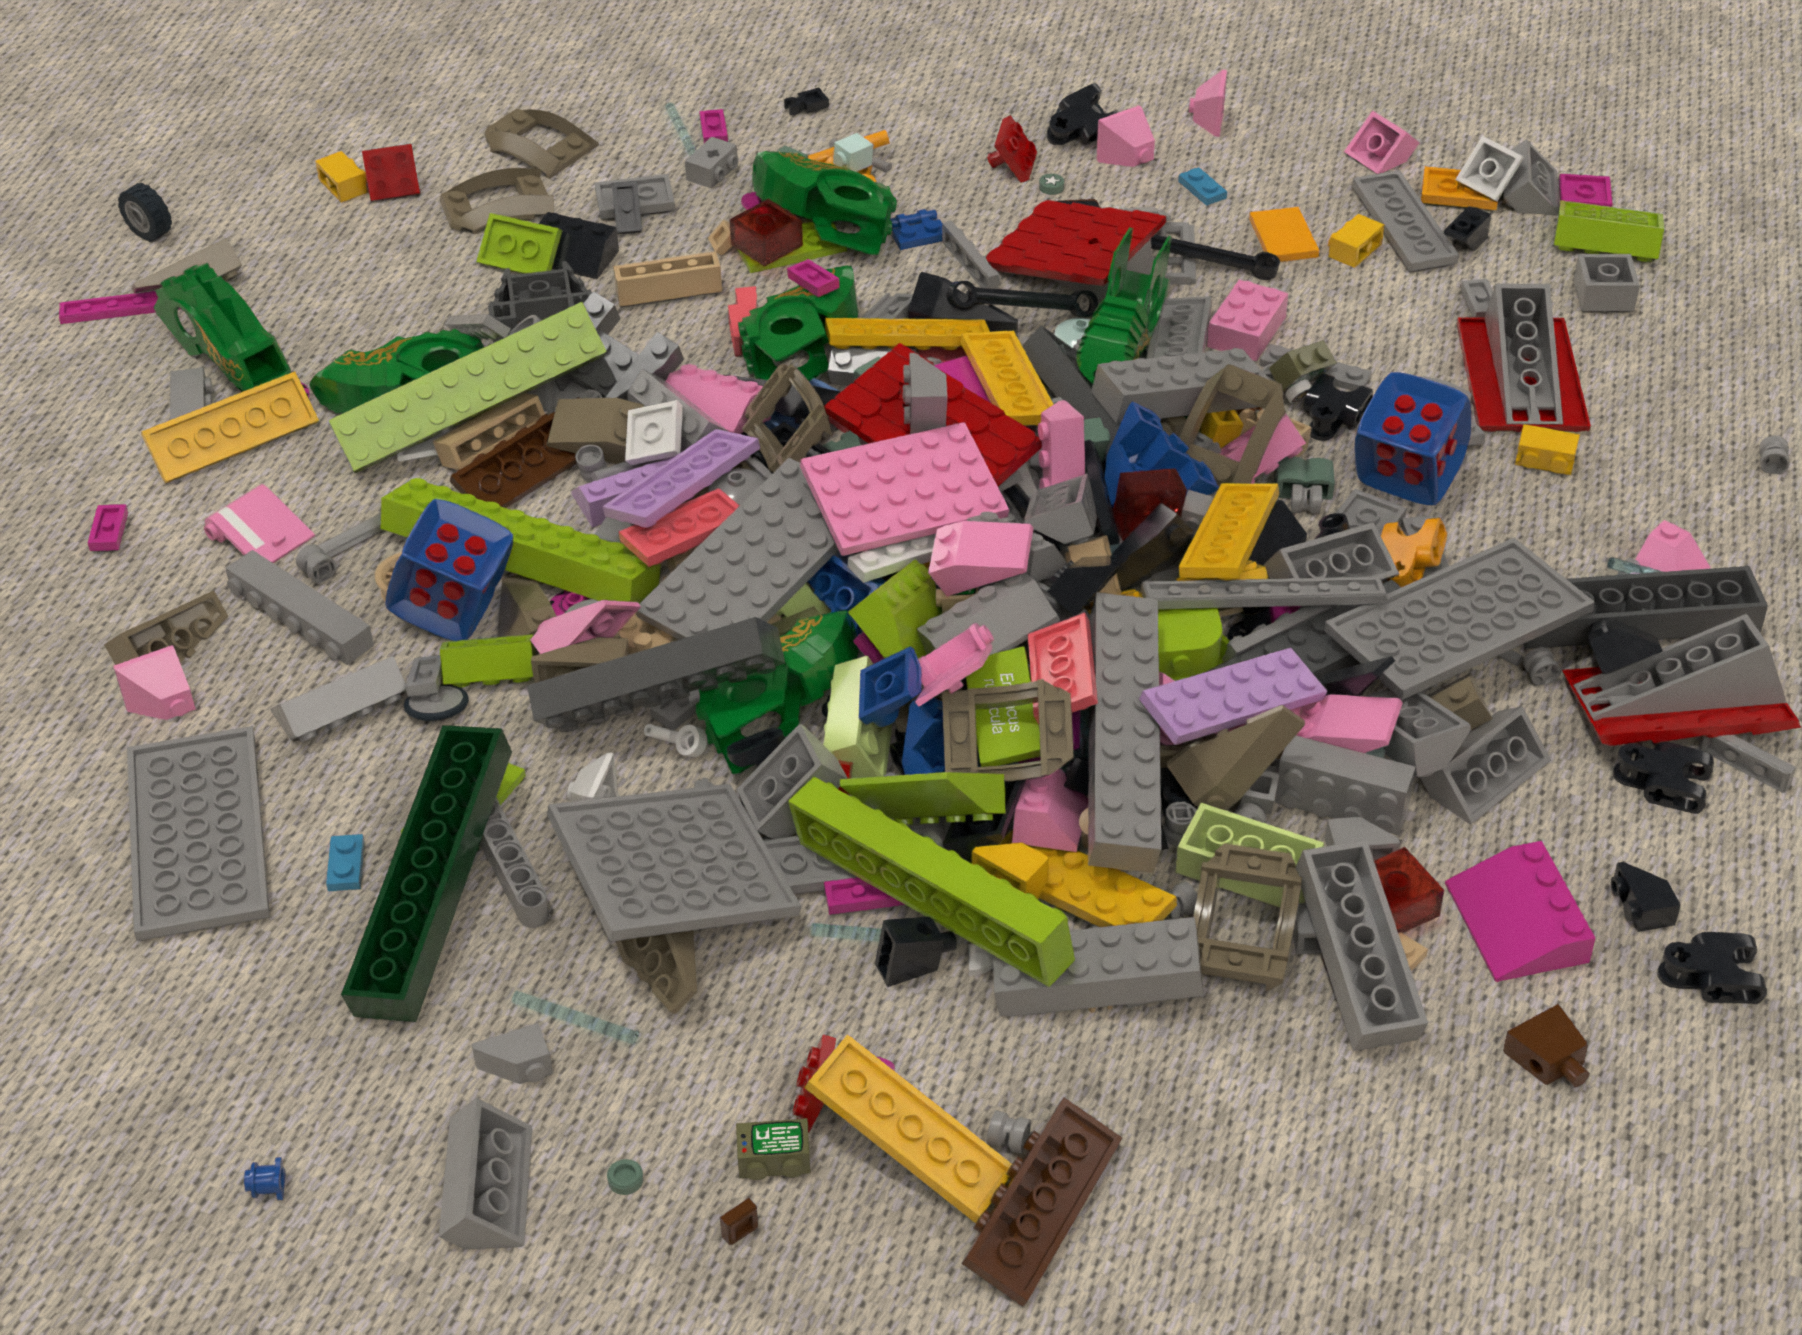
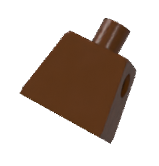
(1549, 1047)

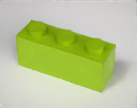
(487, 660)

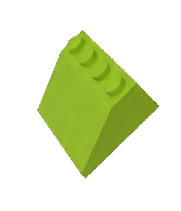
(1609, 230)
(898, 609)
(932, 796)

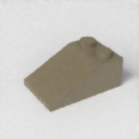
(594, 423)
(577, 657)

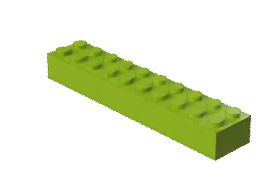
(467, 387)
(539, 548)
(933, 881)

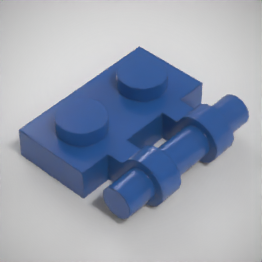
(926, 232)

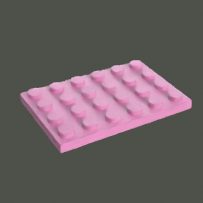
(901, 487)

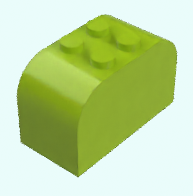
(1188, 641)

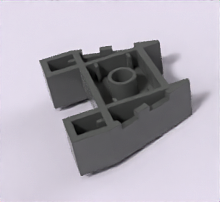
(536, 294)
(620, 366)

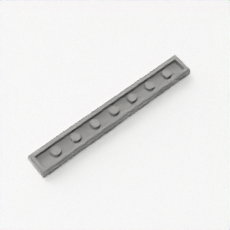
(1265, 592)

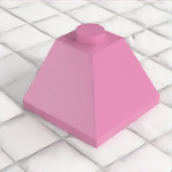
(1209, 103)
(1125, 138)
(1381, 144)
(1671, 550)
(155, 685)

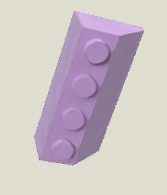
(596, 494)

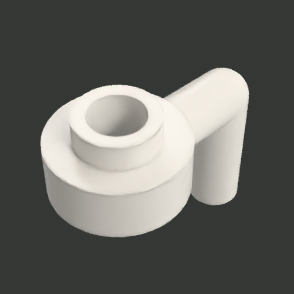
(689, 740)

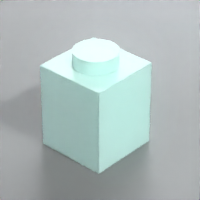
(853, 152)

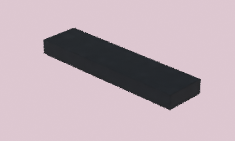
(1100, 493)

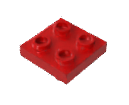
(1014, 149)
(390, 172)
(806, 1104)

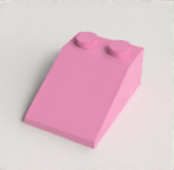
(978, 554)
(588, 622)
(1351, 721)

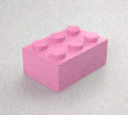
(1247, 318)

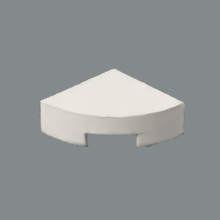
(979, 960)

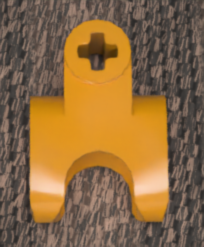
(1414, 552)

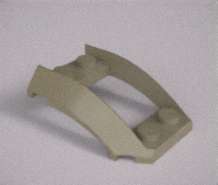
(507, 138)
(531, 199)
(1251, 389)
(763, 406)
(1054, 728)
(1242, 960)

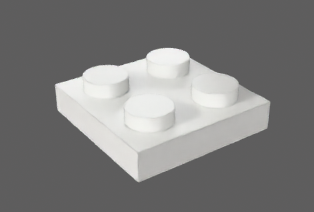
(653, 432)

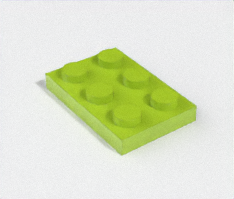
(518, 245)

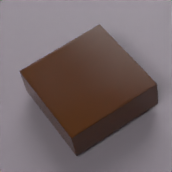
(739, 1222)

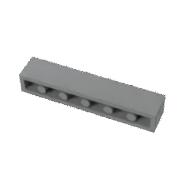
(299, 607)

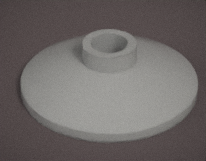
(738, 484)

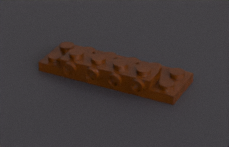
(514, 466)
(1040, 1201)

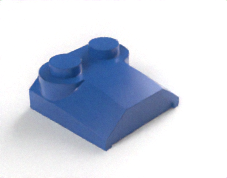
(888, 687)

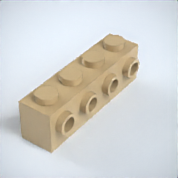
(667, 278)
(485, 431)

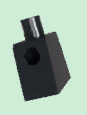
(911, 948)

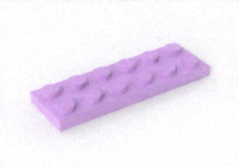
(681, 478)
(1231, 695)

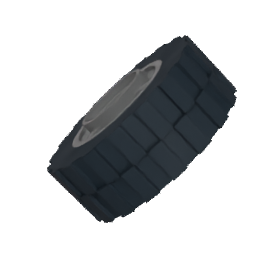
(144, 212)

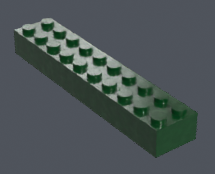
(427, 874)

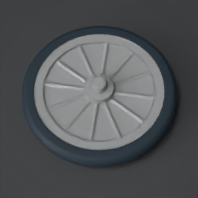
(438, 706)

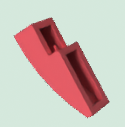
(745, 301)

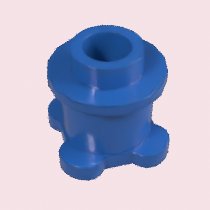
(266, 1179)

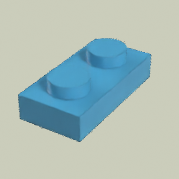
(1202, 186)
(345, 862)

